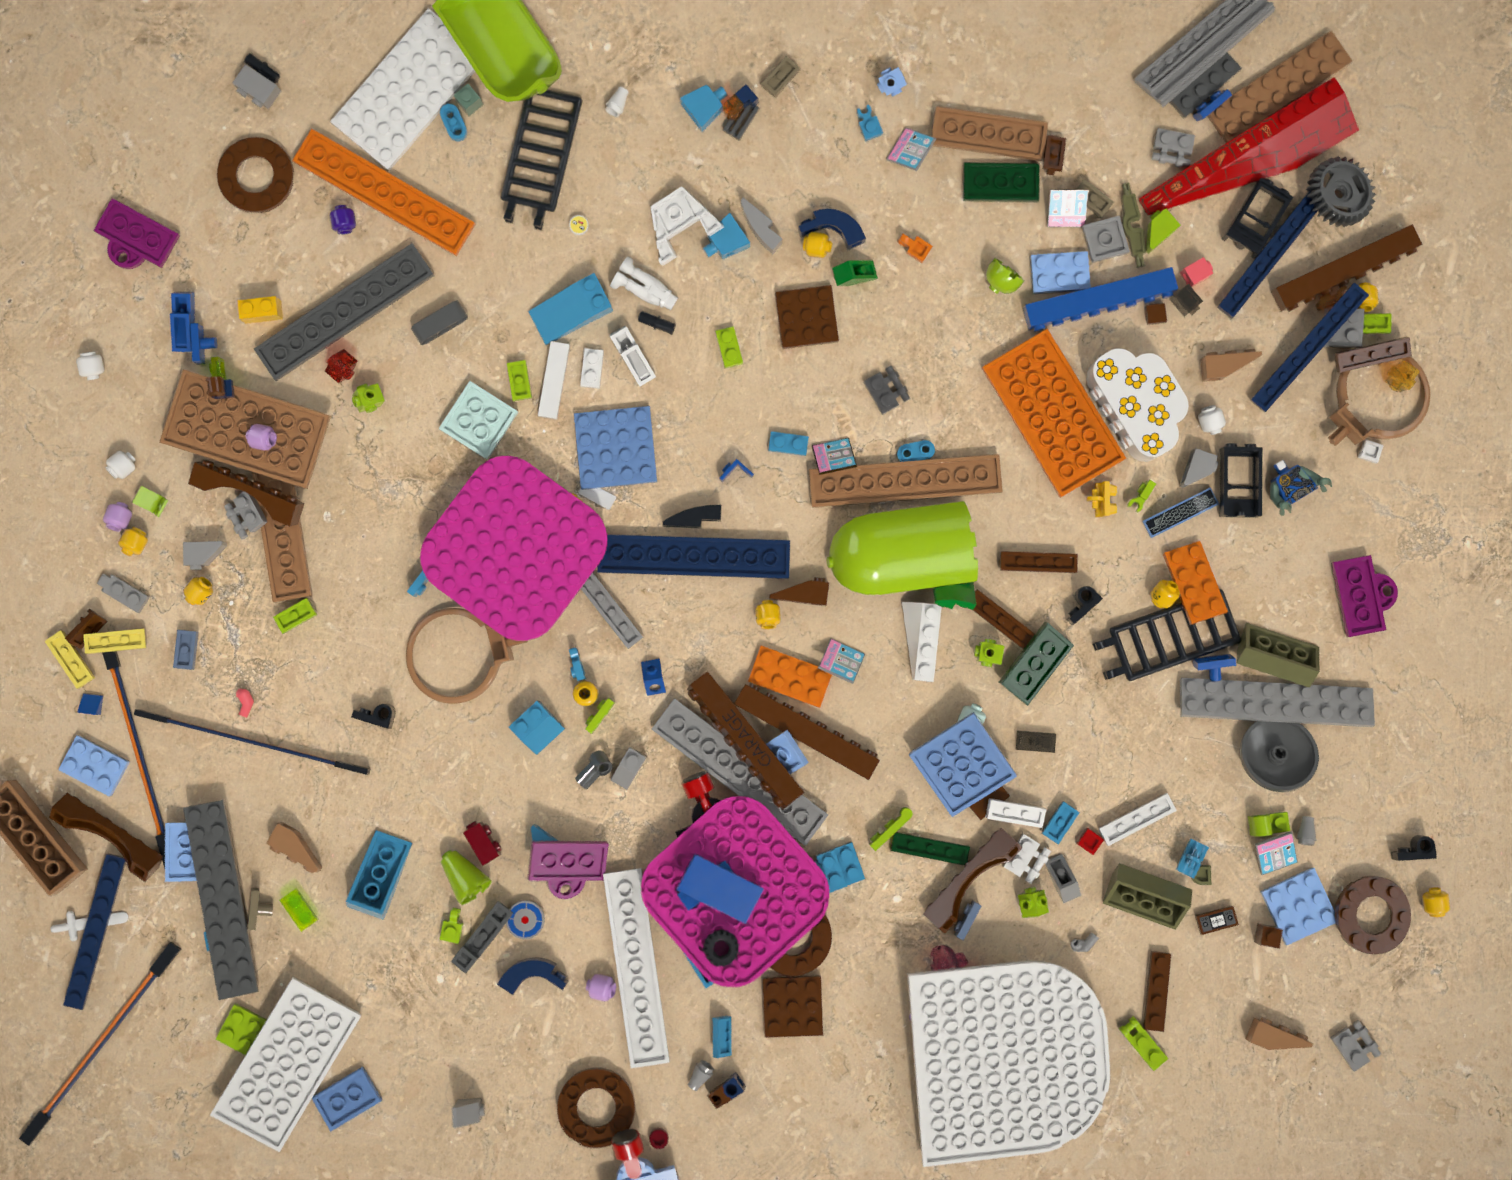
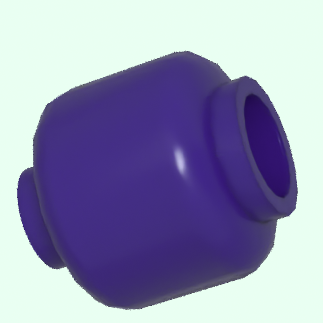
(342, 220)

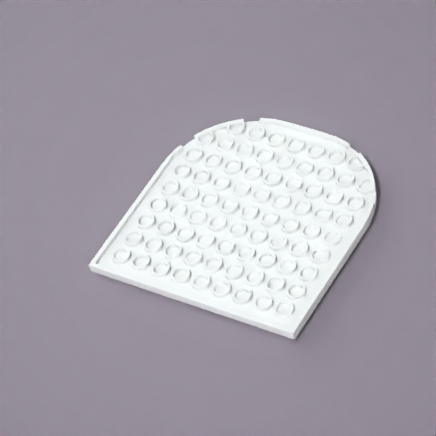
(1005, 1060)

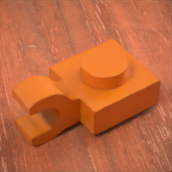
(917, 248)

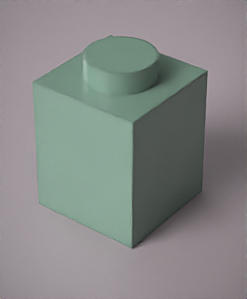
(468, 100)

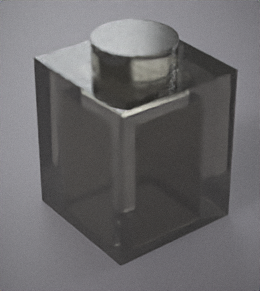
(1187, 301)

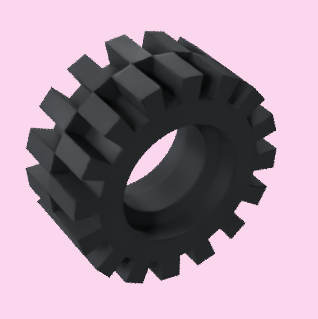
(709, 952)

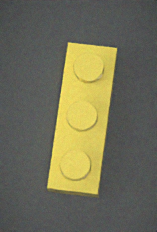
(114, 641)
(69, 659)

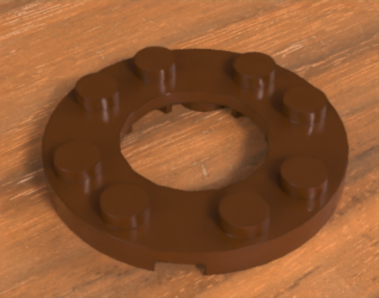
(259, 201)
(1347, 908)
(813, 957)
(568, 1114)

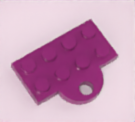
(134, 235)
(1362, 595)
(567, 864)

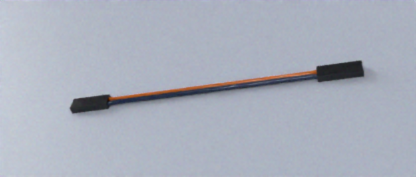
(112, 662)
(339, 764)
(43, 1116)

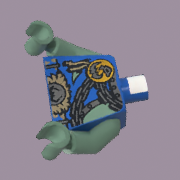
(1293, 485)

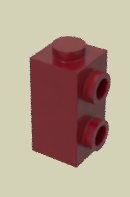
(481, 842)

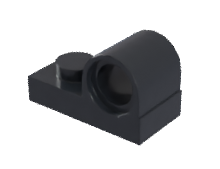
(1077, 613)
(376, 719)
(1415, 851)

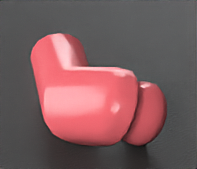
(246, 701)

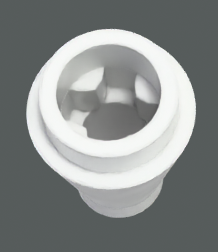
(617, 102)

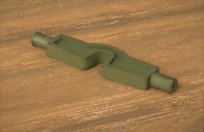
(1134, 235)

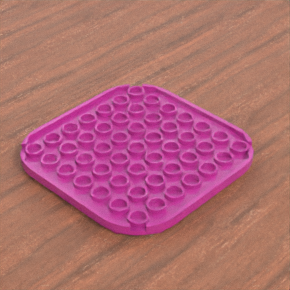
(514, 548)
(757, 850)

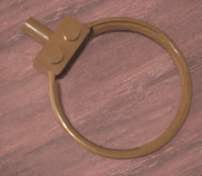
(1354, 430)
(499, 645)

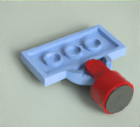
(627, 1147)

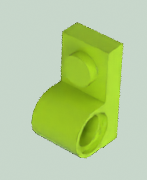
(1268, 824)

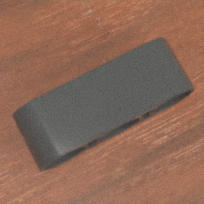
(439, 322)

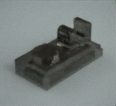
(1035, 741)

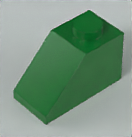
(854, 272)

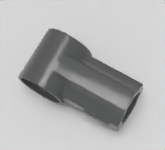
(598, 766)

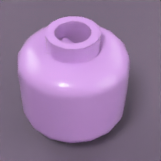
(261, 437)
(117, 516)
(601, 987)

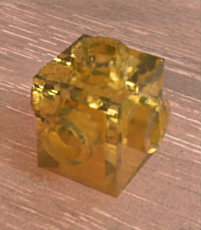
(1402, 376)

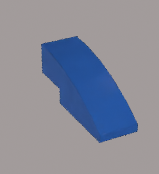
(182, 315)

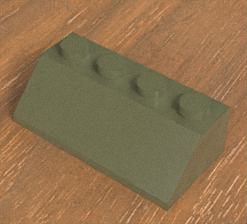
(1278, 655)
(1148, 896)

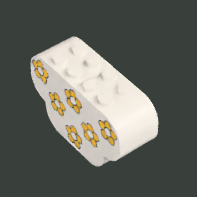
(1139, 401)

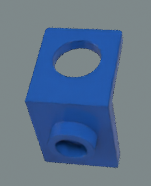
(729, 468)
(653, 675)

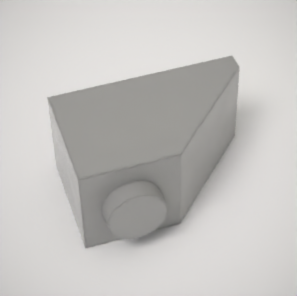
(1198, 466)
(201, 553)
(628, 768)
(1063, 878)
(467, 1112)

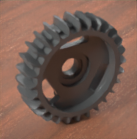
(1353, 185)

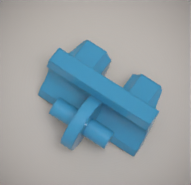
(1192, 858)

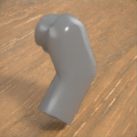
(1081, 945)

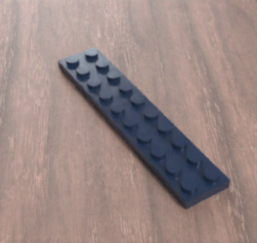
(696, 556)

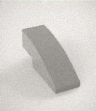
(760, 226)

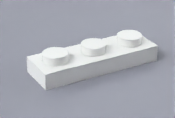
(1015, 813)

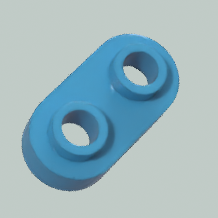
(454, 123)
(916, 452)

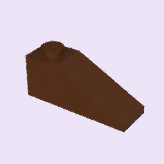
(809, 592)

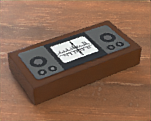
(1216, 920)

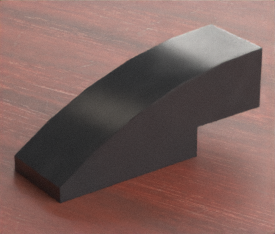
(693, 517)

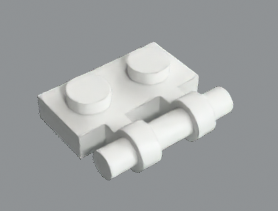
(1021, 860)

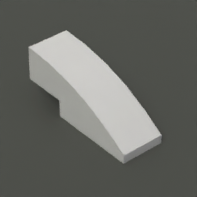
(632, 356)

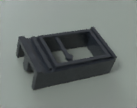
(1244, 235)
(1241, 507)

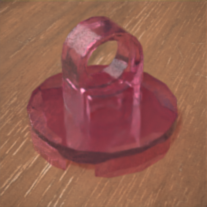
(946, 958)

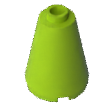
(464, 877)

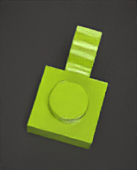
(1144, 491)
(451, 929)

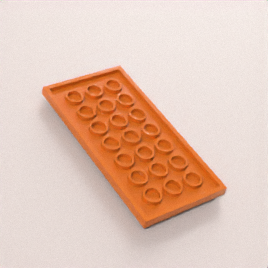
(1053, 413)

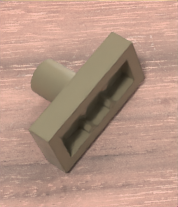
(257, 909)

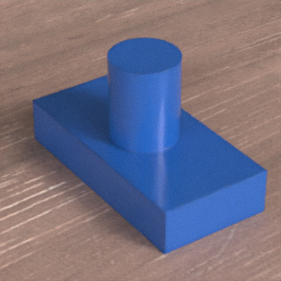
(200, 343)
(1214, 664)

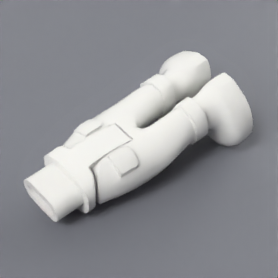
(654, 290)

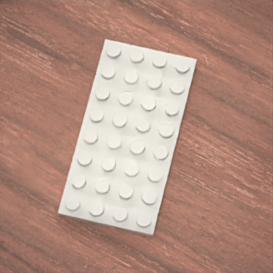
(405, 91)
(285, 1064)

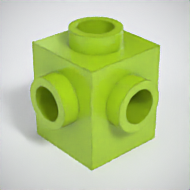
(367, 398)
(996, 653)
(1033, 903)

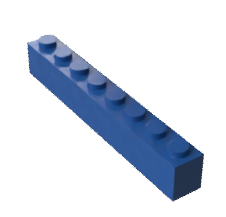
(1100, 298)

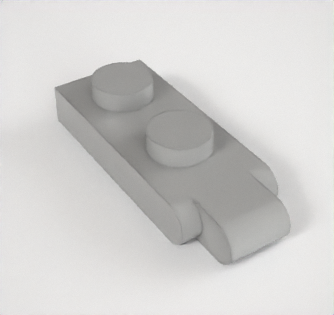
(123, 592)

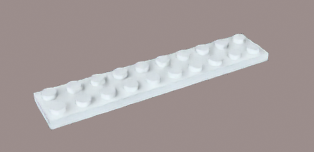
(636, 969)

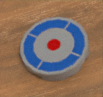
(526, 919)

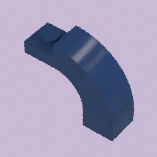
(837, 221)
(530, 968)

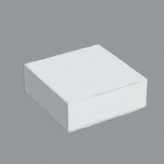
(1370, 451)

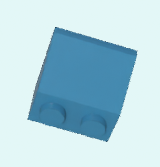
(536, 727)

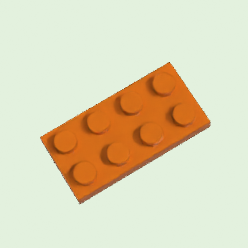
(1195, 582)
(790, 676)

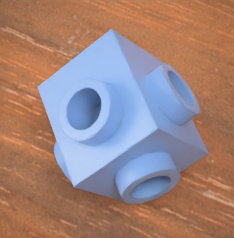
(898, 78)

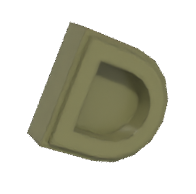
(1203, 875)

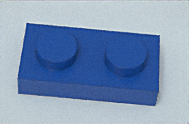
(1206, 108)

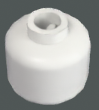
(90, 365)
(1211, 419)
(120, 464)

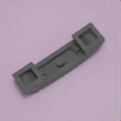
(482, 937)

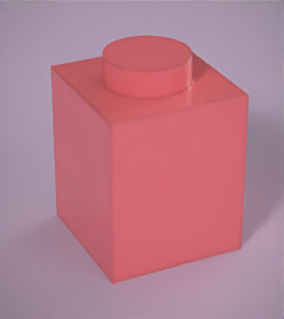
(1197, 272)

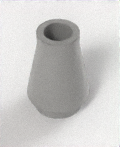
(1307, 832)
(700, 1075)

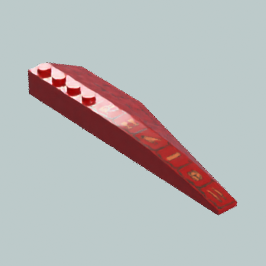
(1264, 150)

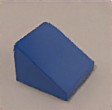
(91, 704)

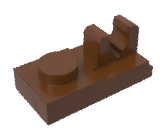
(1054, 154)
(90, 624)

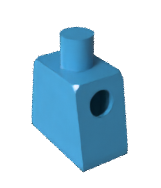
(703, 105)
(728, 240)

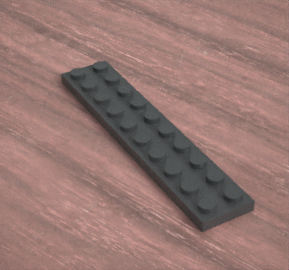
(343, 312)
(221, 899)

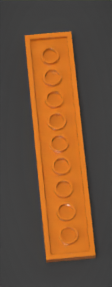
(384, 192)

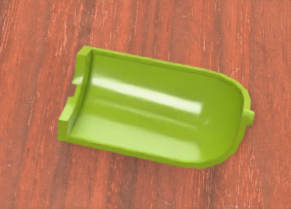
(502, 46)
(905, 550)

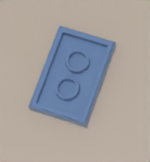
(346, 1099)

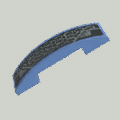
(1180, 512)

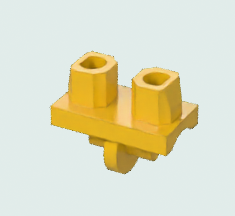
(1101, 499)

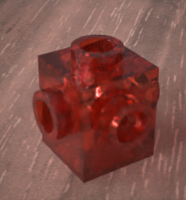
(341, 366)

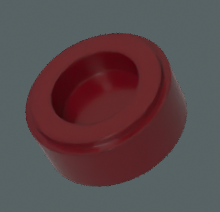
(658, 1138)

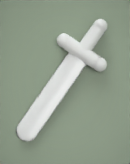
(74, 925)

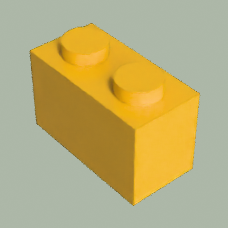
(260, 309)

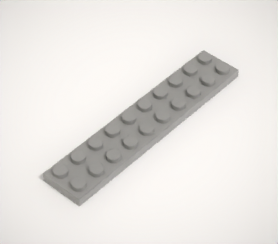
(1276, 702)
(709, 750)

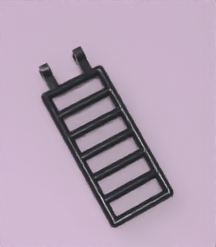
(564, 154)
(1165, 663)

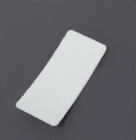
(599, 496)

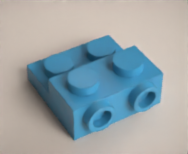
(840, 866)

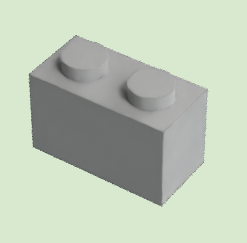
(256, 87)

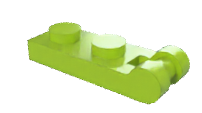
(892, 827)
(1143, 1044)

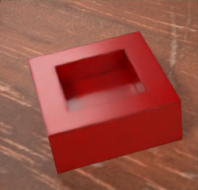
(1090, 841)

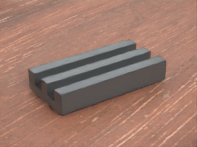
(732, 132)

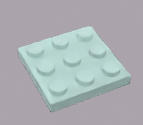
(478, 420)

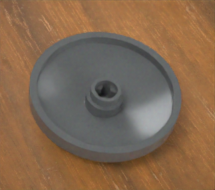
(1279, 755)

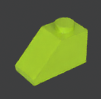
(1160, 228)

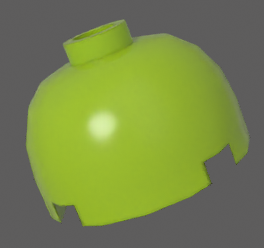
(1002, 278)

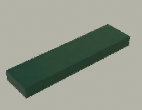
(930, 848)

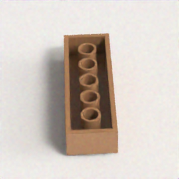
(36, 840)

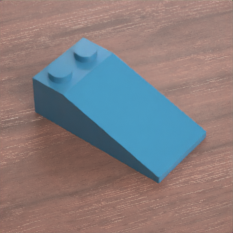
(571, 309)
(379, 875)

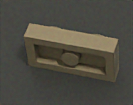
(780, 77)
(1097, 201)

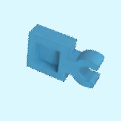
(870, 125)
(577, 669)

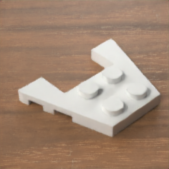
(676, 214)

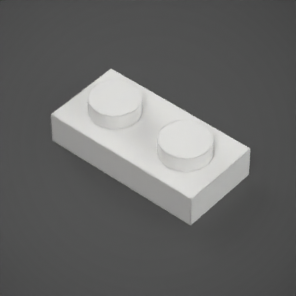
(592, 368)

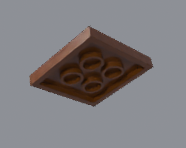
(807, 317)
(793, 1006)

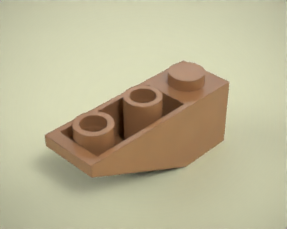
(1218, 367)
(291, 843)
(1273, 1037)

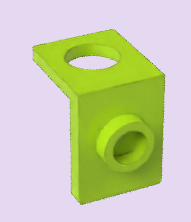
(150, 501)

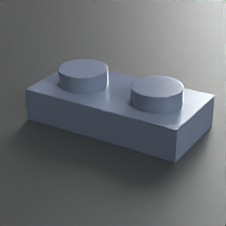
(185, 649)
(962, 927)

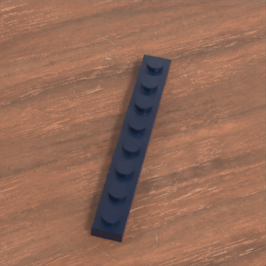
(1268, 258)
(1309, 347)
(94, 932)

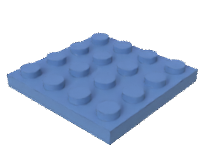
(615, 447)
(962, 764)

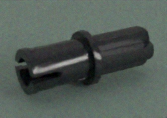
(262, 68)
(656, 322)

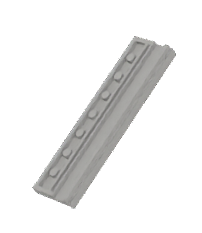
(1202, 47)

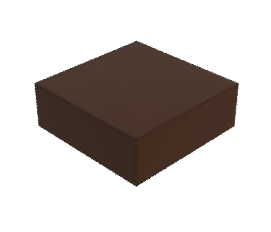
(1156, 313)

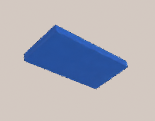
(719, 888)

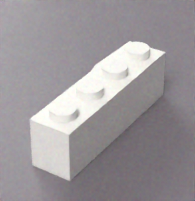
(922, 633)

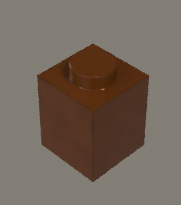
(1268, 935)

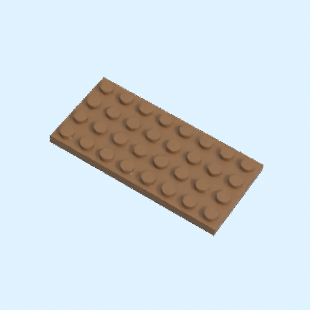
(220, 427)

